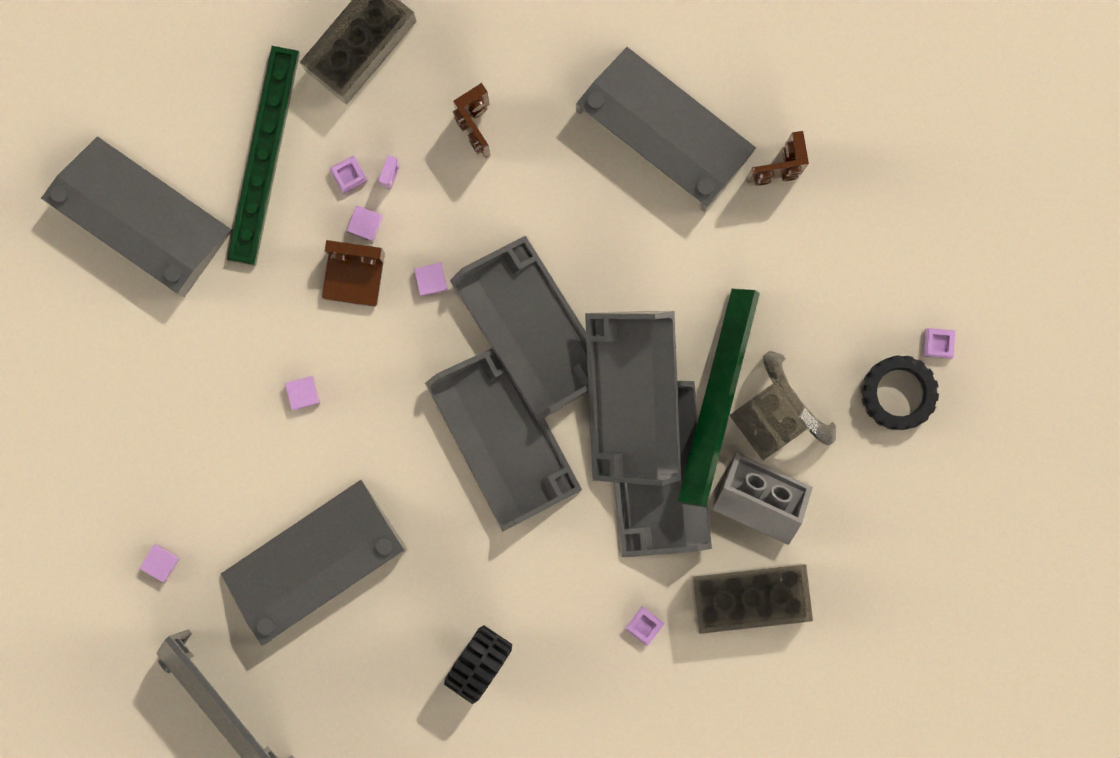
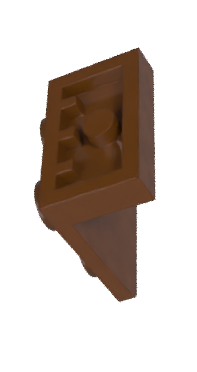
(473, 104)
(794, 163)
(353, 273)

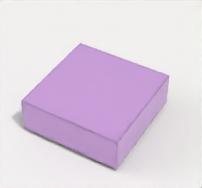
(389, 172)
(348, 174)
(364, 223)
(430, 279)
(939, 343)
(302, 393)
(159, 563)
(644, 625)

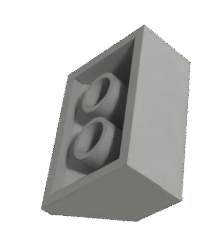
(763, 498)

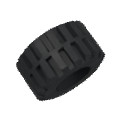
(478, 664)

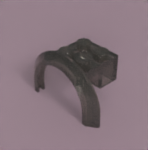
(778, 414)

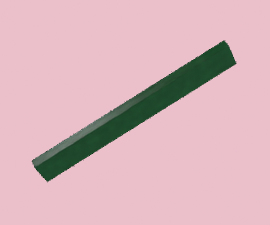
(263, 155)
(718, 397)

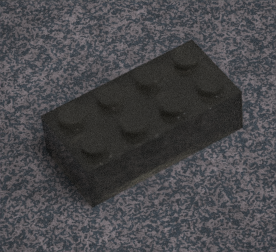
(357, 44)
(751, 598)

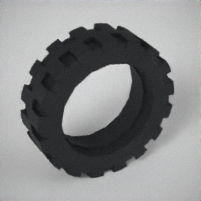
(928, 385)

